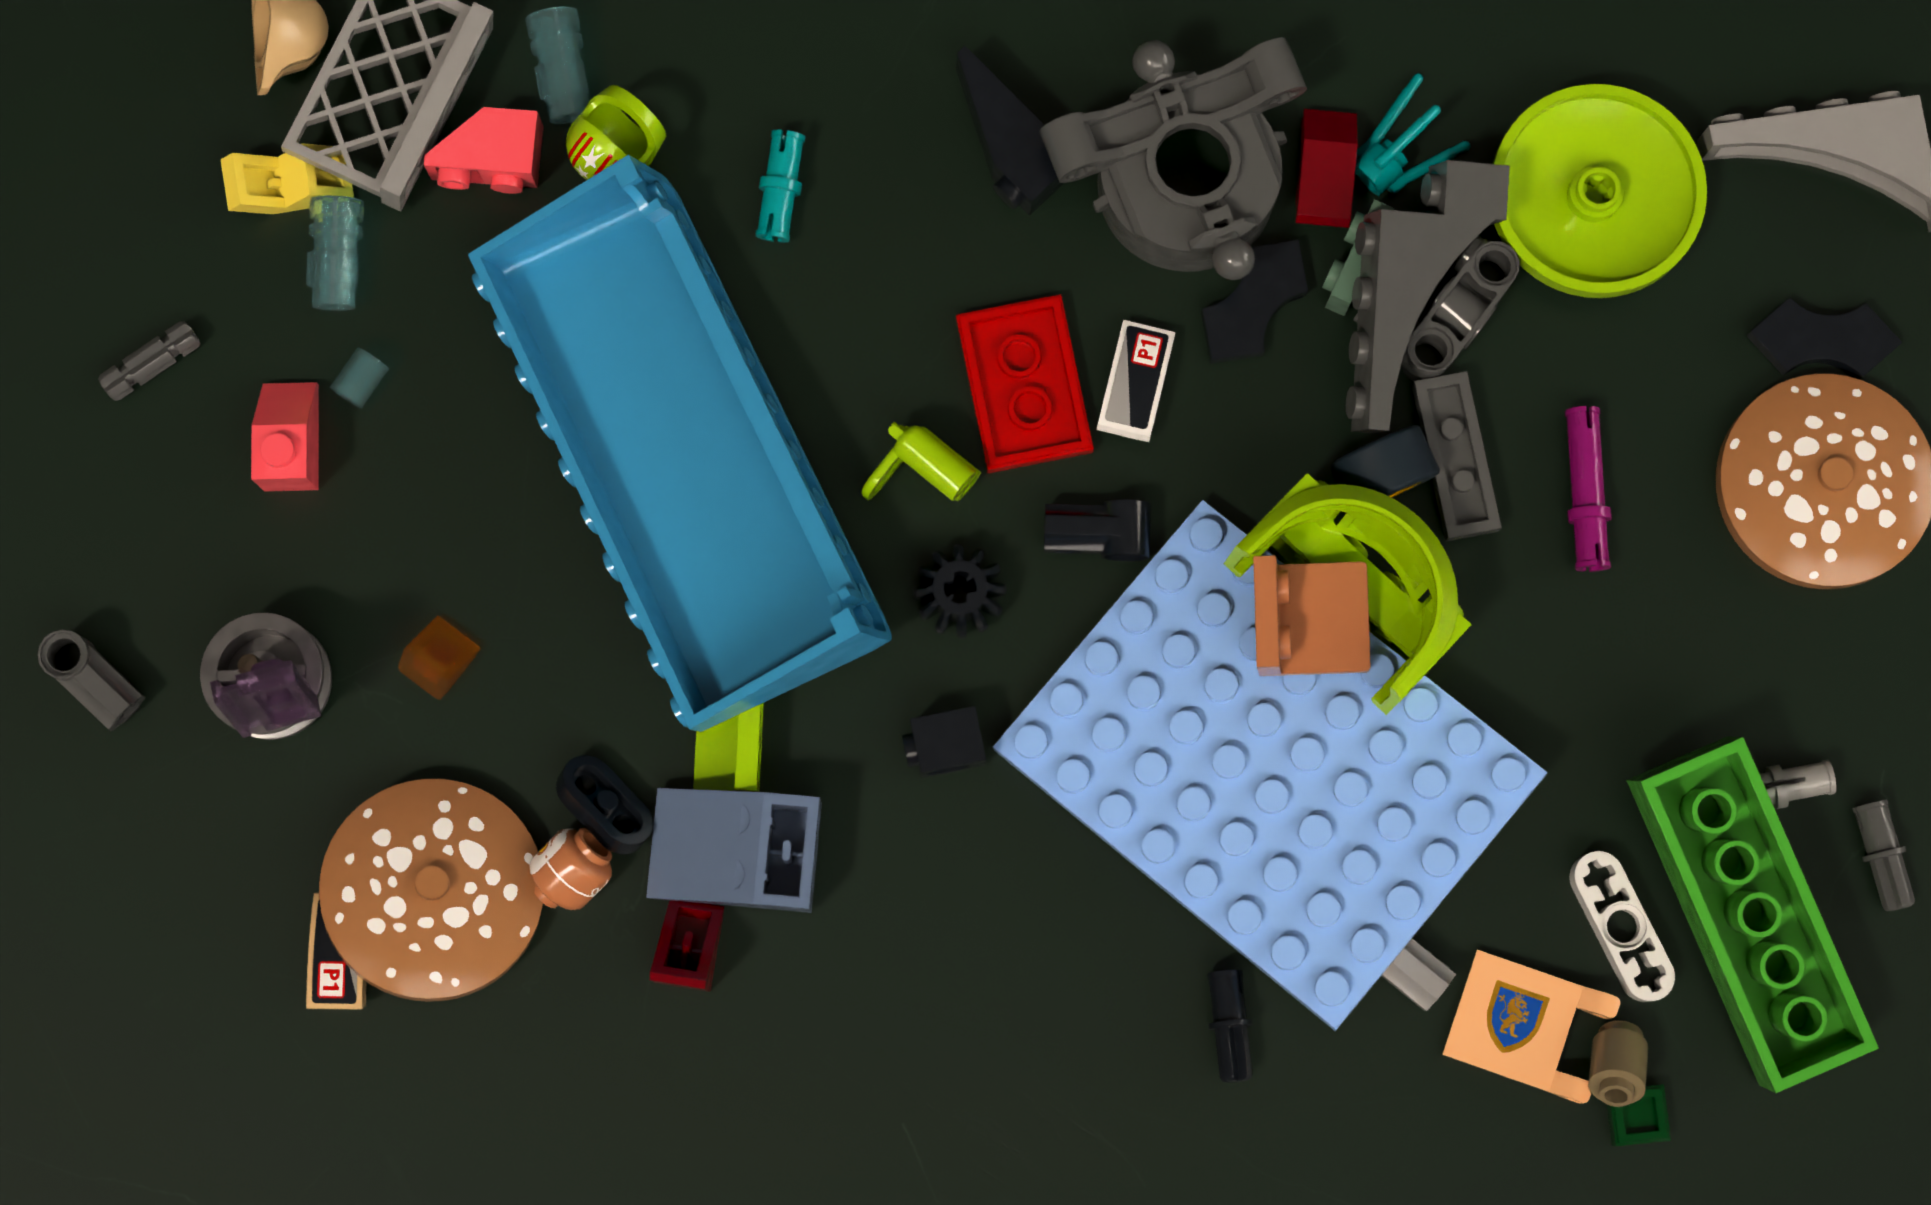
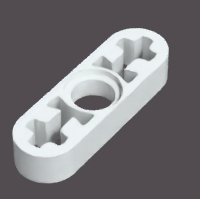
(1629, 969)

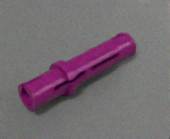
(1587, 489)

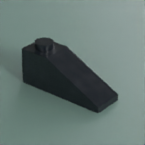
(1007, 137)

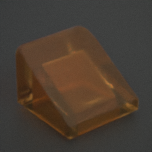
(437, 657)

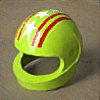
(606, 134)

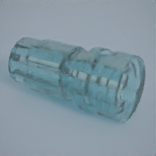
(560, 69)
(335, 259)

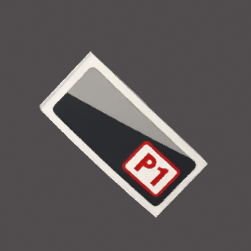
(1136, 381)

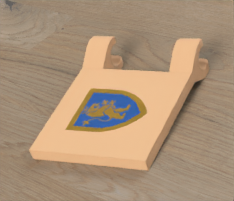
(1519, 1021)

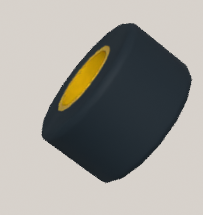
(1389, 463)

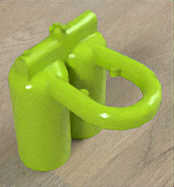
(928, 458)

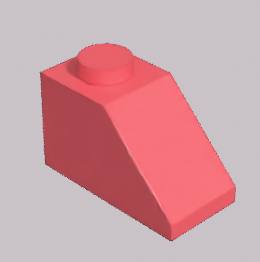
(286, 437)

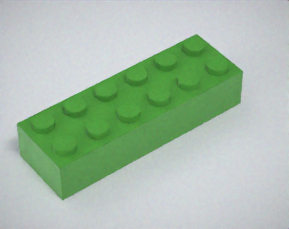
(1752, 914)

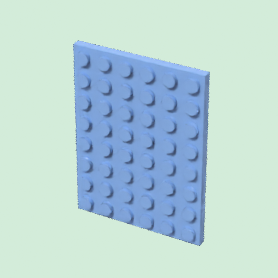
(1266, 800)

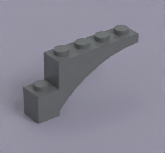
(1400, 267)

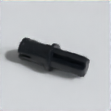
(1230, 1025)

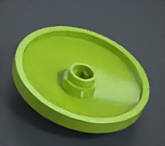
(1600, 190)

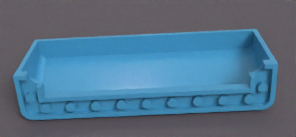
(677, 446)

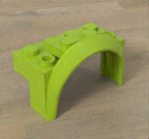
(1305, 532)

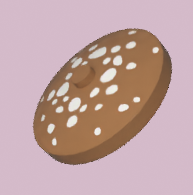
(1825, 481)
(430, 890)

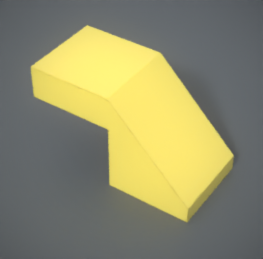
(277, 183)

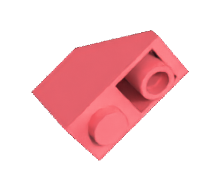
(492, 149)

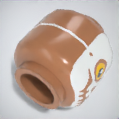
(570, 869)

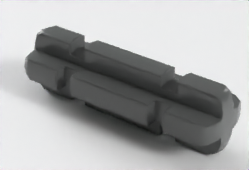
(149, 360)

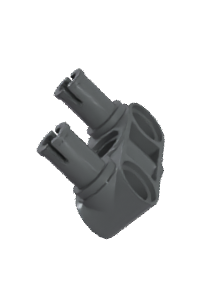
(1460, 307)

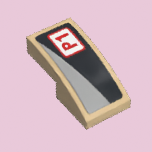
(329, 978)

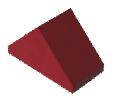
(688, 945)

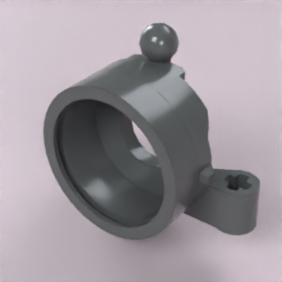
(1123, 142)

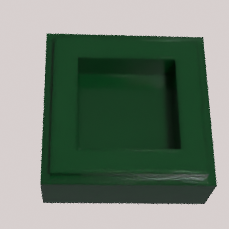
(1642, 1120)

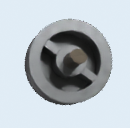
(263, 638)

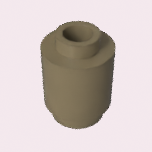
(1618, 1064)

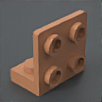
(1311, 618)

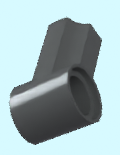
(92, 680)

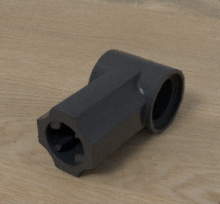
(1115, 529)

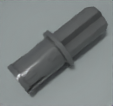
(1884, 855)

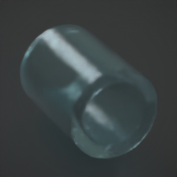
(359, 378)

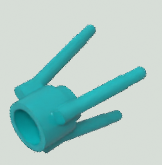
(1381, 165)

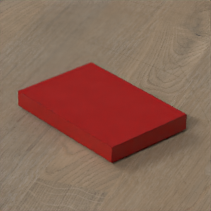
(1024, 383)

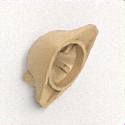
(286, 38)

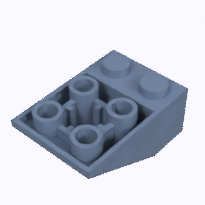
(735, 848)

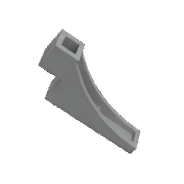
(1871, 142)

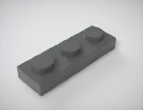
(1454, 436)

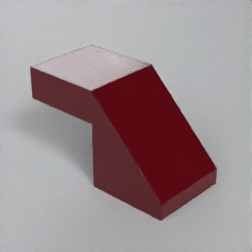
(1326, 168)

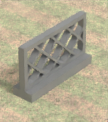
(425, 117)

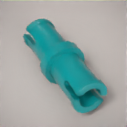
(780, 186)

